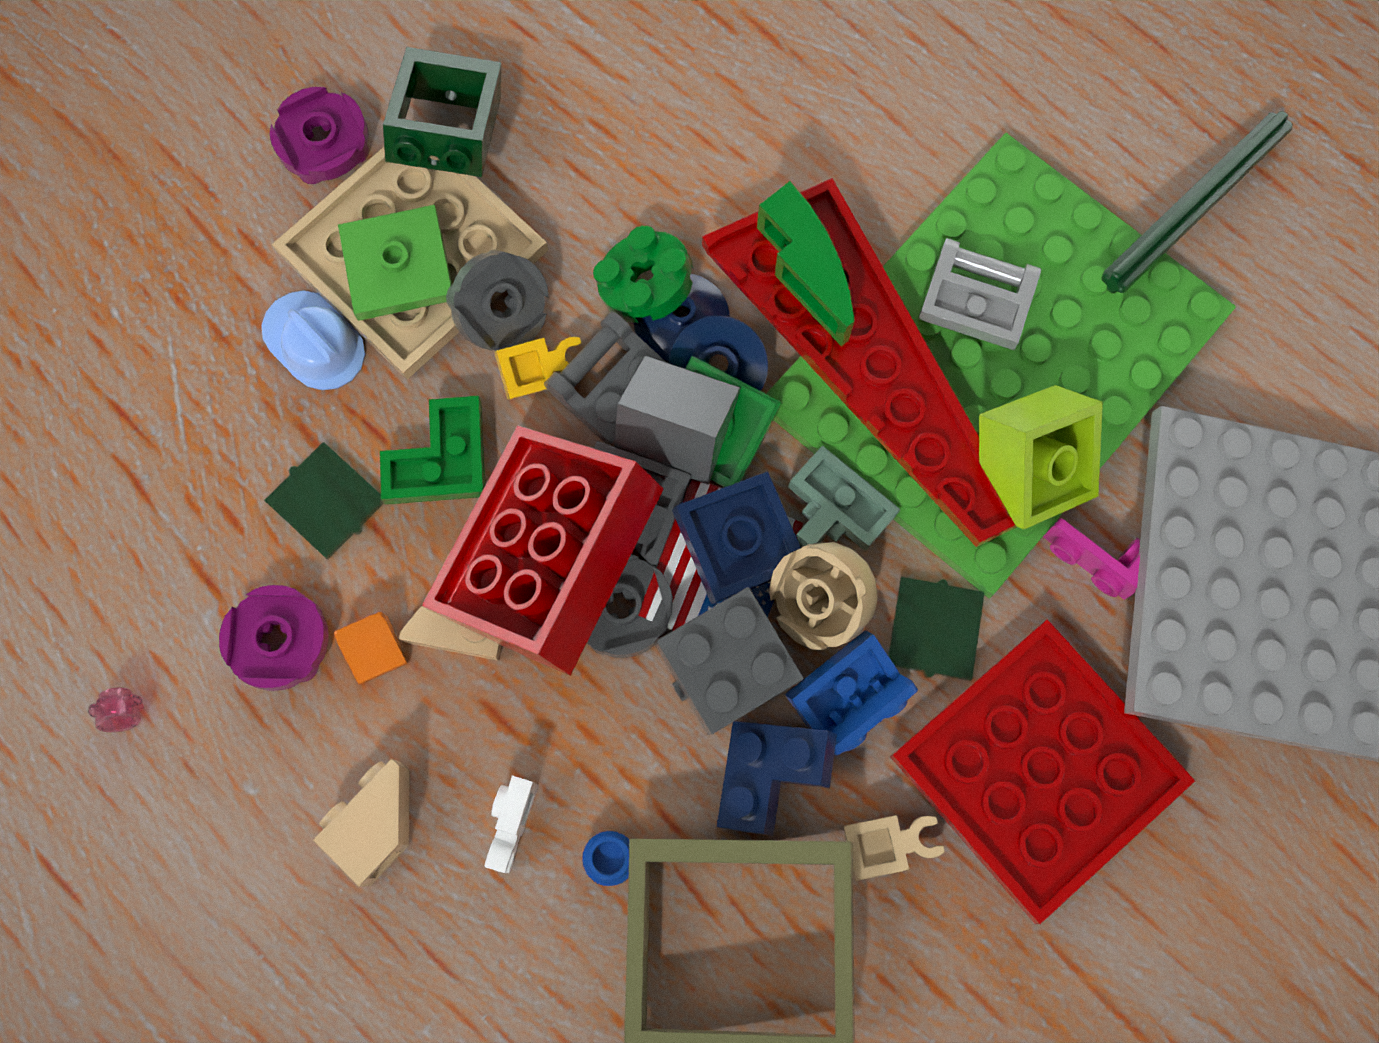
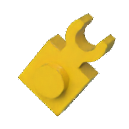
(530, 364)

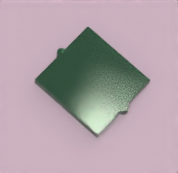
(325, 500)
(936, 628)

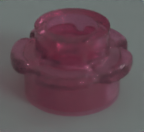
(116, 710)

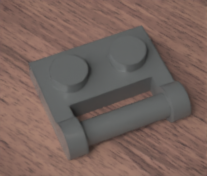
(599, 407)

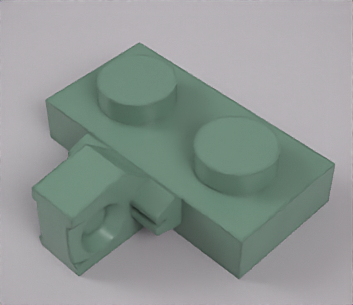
(839, 503)

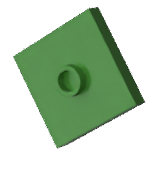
(395, 262)

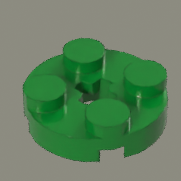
(639, 253)

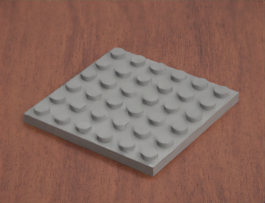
(1258, 586)

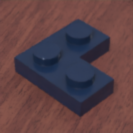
(758, 763)

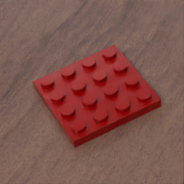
(1042, 771)

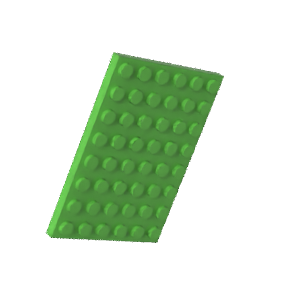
(1074, 337)

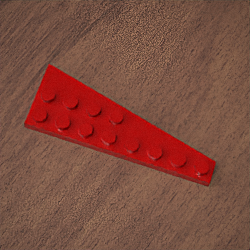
(881, 371)

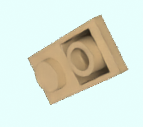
(372, 827)

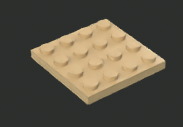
(470, 224)

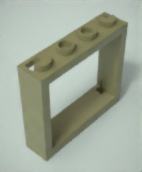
(741, 852)

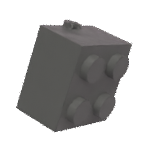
(728, 661)

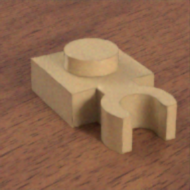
(882, 846)

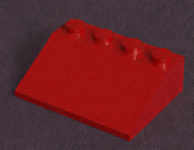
(545, 547)

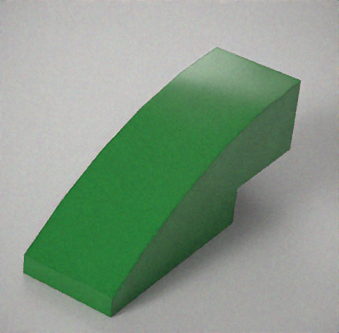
(807, 260)

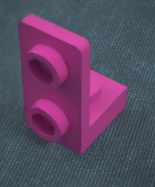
(1109, 575)

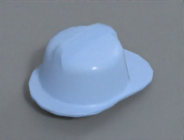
(313, 340)

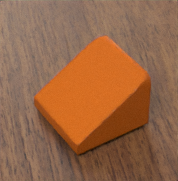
(370, 647)

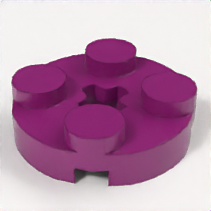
(326, 158)
(295, 659)

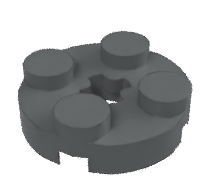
(472, 293)
(633, 634)

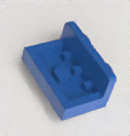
(852, 692)

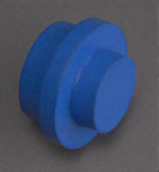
(607, 858)

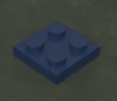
(736, 535)

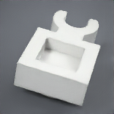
(512, 809)

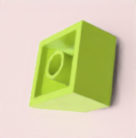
(1042, 453)

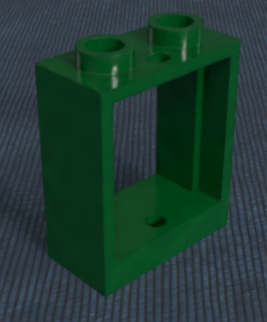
(448, 81)

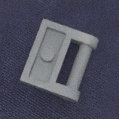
(977, 306)

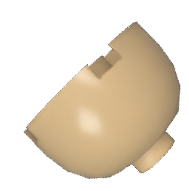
(823, 594)

